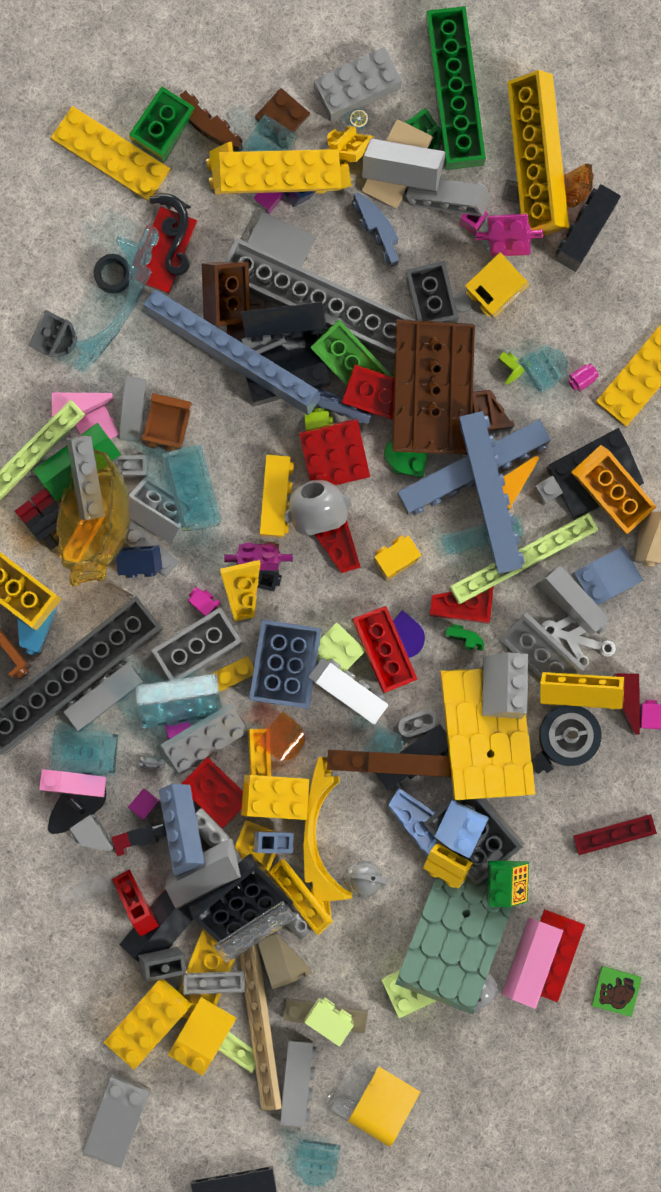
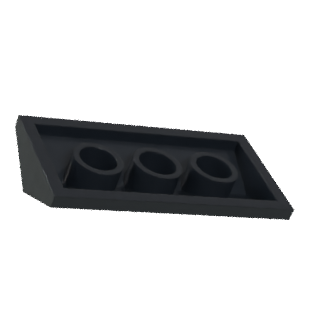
(170, 926)

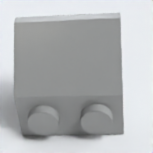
(91, 834)

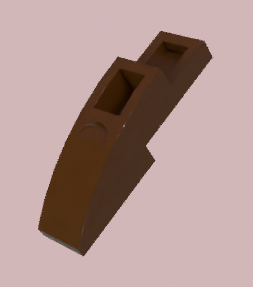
(214, 129)

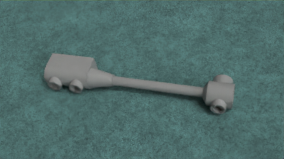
(214, 835)

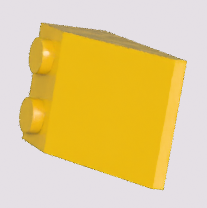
(202, 1036)

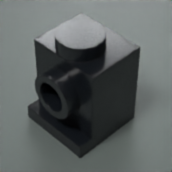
(270, 583)

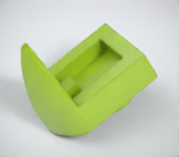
(511, 362)

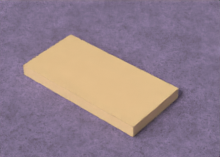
(393, 193)

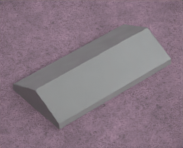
(403, 164)
(219, 869)

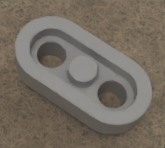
(417, 723)

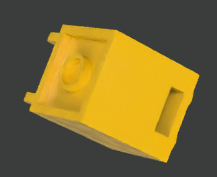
(501, 282)

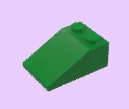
(161, 124)

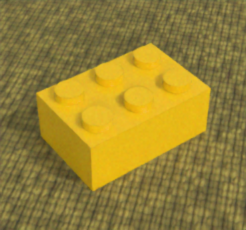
(275, 797)

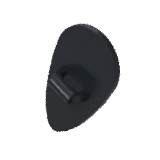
(72, 809)

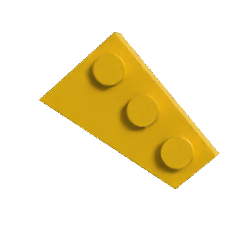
(241, 588)

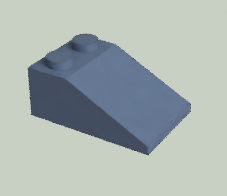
(608, 576)

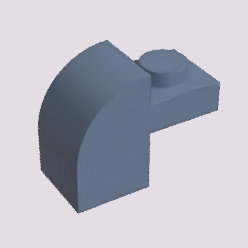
(273, 842)

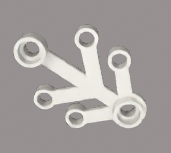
(573, 639)

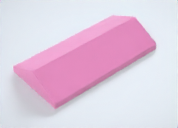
(532, 962)

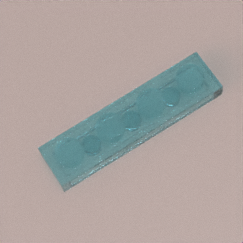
(473, 538)

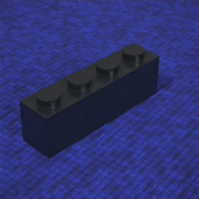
(429, 744)
(246, 1181)

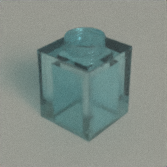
(388, 740)

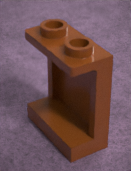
(166, 422)
(21, 663)

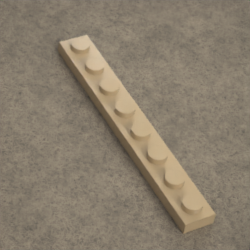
(260, 1029)

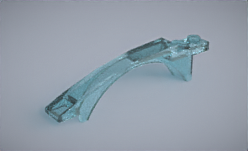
(137, 257)

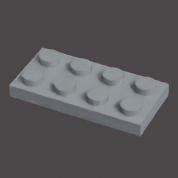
(543, 650)
(204, 738)

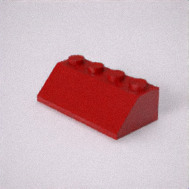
(564, 954)

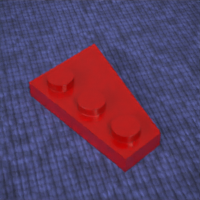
(340, 548)
(473, 610)

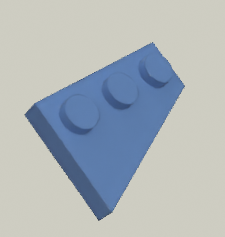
(412, 816)

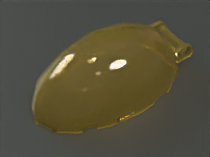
(98, 541)

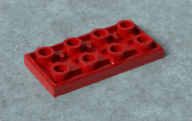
(160, 277)

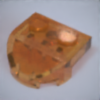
(578, 185)
(283, 738)

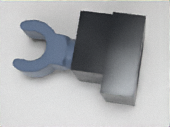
(541, 762)

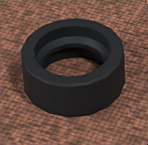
(111, 258)

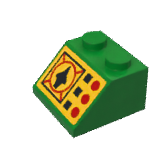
(507, 883)

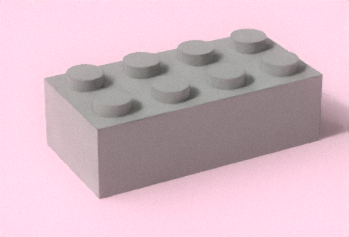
(357, 83)
(197, 646)

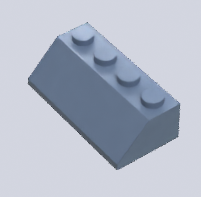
(181, 828)

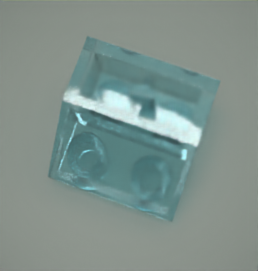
(269, 137)

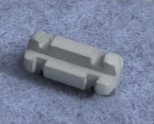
(151, 763)

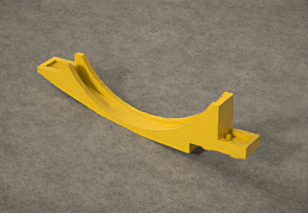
(324, 886)

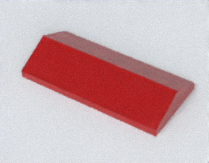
(384, 649)

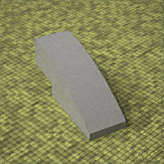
(132, 408)

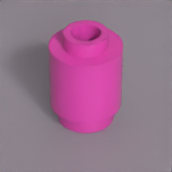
(583, 377)

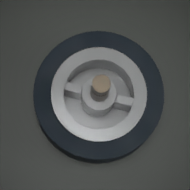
(570, 735)

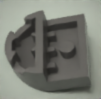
(53, 336)

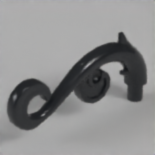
(179, 232)

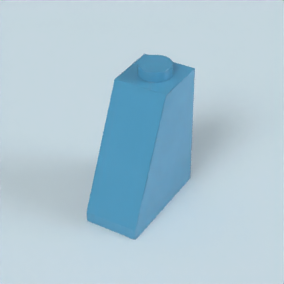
(33, 640)

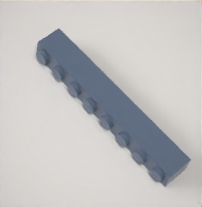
(459, 474)
(490, 492)

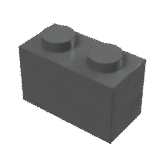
(162, 964)

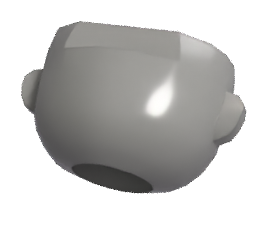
(317, 507)

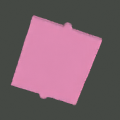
(104, 420)

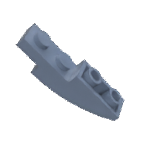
(375, 221)

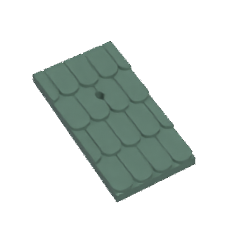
(454, 945)

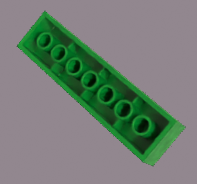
(455, 88)

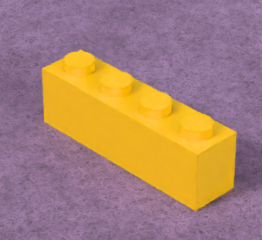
(275, 496)
(582, 690)

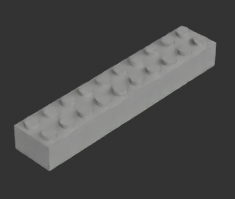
(292, 285)

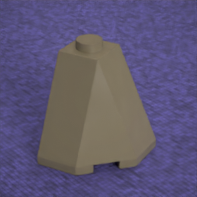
(281, 961)

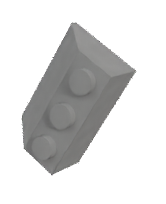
(155, 510)
(505, 685)

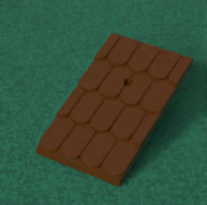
(430, 399)

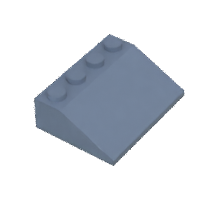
(284, 664)

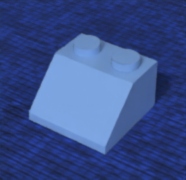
(461, 828)

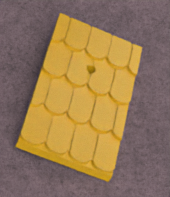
(471, 735)

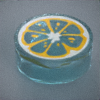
(359, 118)

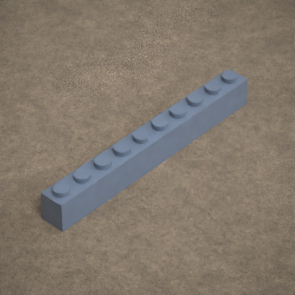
(232, 352)

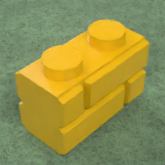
(447, 866)

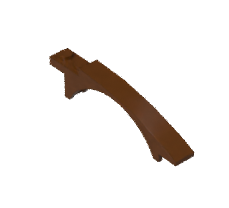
(388, 763)

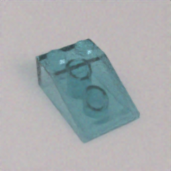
(84, 752)

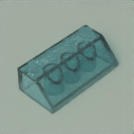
(192, 488)

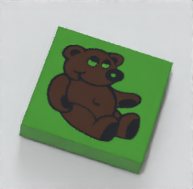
(616, 991)

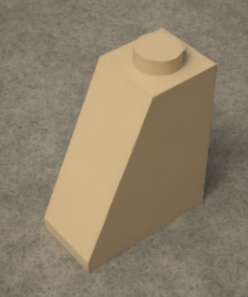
(649, 540)

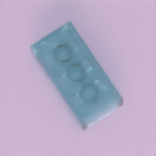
(178, 700)

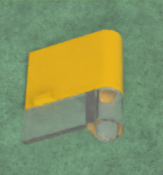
(372, 1100)

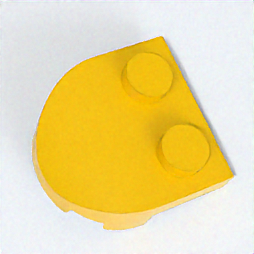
(350, 144)

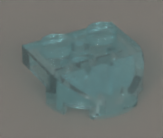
(545, 367)
(317, 1162)

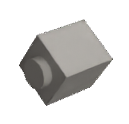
(548, 490)

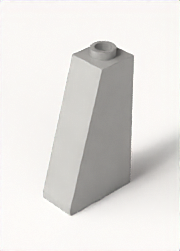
(573, 600)

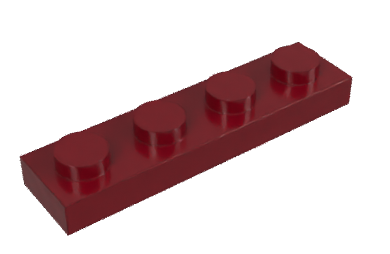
(614, 834)

